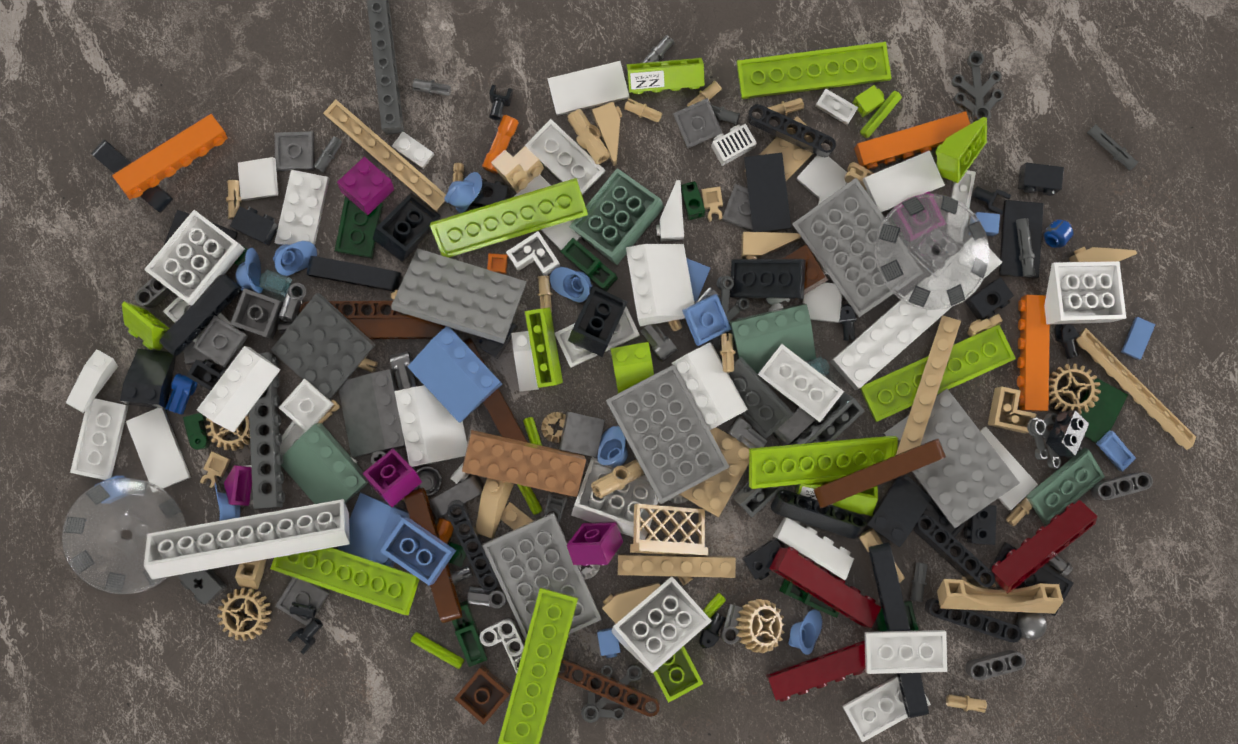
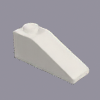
(671, 220)
(524, 361)
(91, 380)

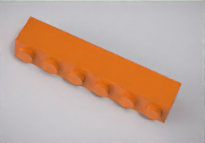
(908, 141)
(170, 157)
(1033, 354)

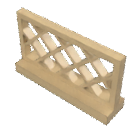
(673, 547)

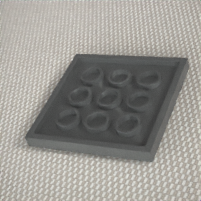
(323, 346)

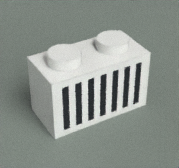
(733, 144)

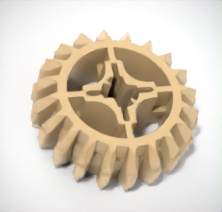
(1090, 385)
(219, 434)
(754, 625)
(238, 629)

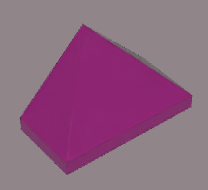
(239, 485)

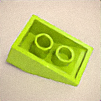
(961, 150)
(144, 325)
(631, 365)

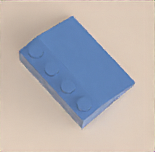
(454, 374)
(371, 527)

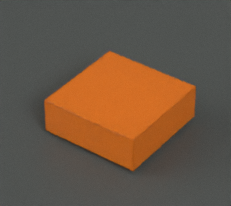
(497, 263)

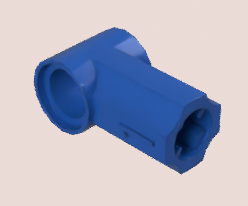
(182, 389)

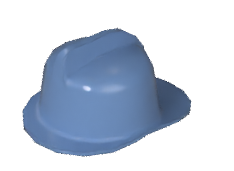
(464, 192)
(293, 257)
(249, 272)
(571, 283)
(612, 448)
(226, 510)
(805, 633)

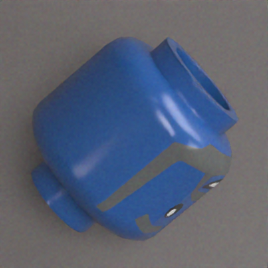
(1058, 233)

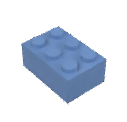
(417, 551)

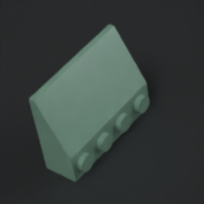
(617, 216)
(762, 334)
(323, 467)

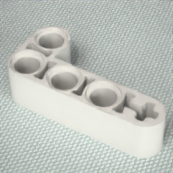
(506, 638)

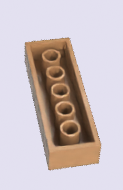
(523, 463)

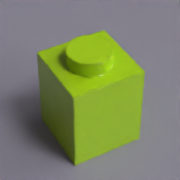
(869, 100)

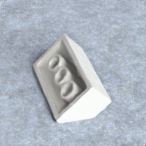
(710, 386)
(238, 389)
(814, 547)

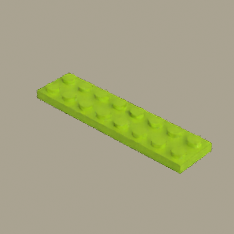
(813, 70)
(509, 218)
(967, 360)
(816, 461)
(352, 577)
(538, 668)

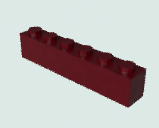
(1043, 546)
(825, 587)
(817, 671)

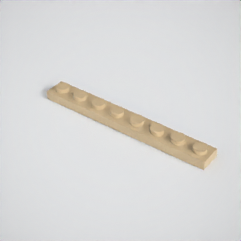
(385, 155)
(929, 384)
(1140, 393)

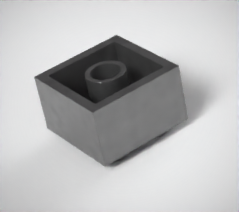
(257, 313)

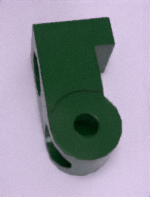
(692, 201)
(196, 431)

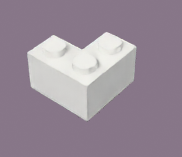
(533, 250)

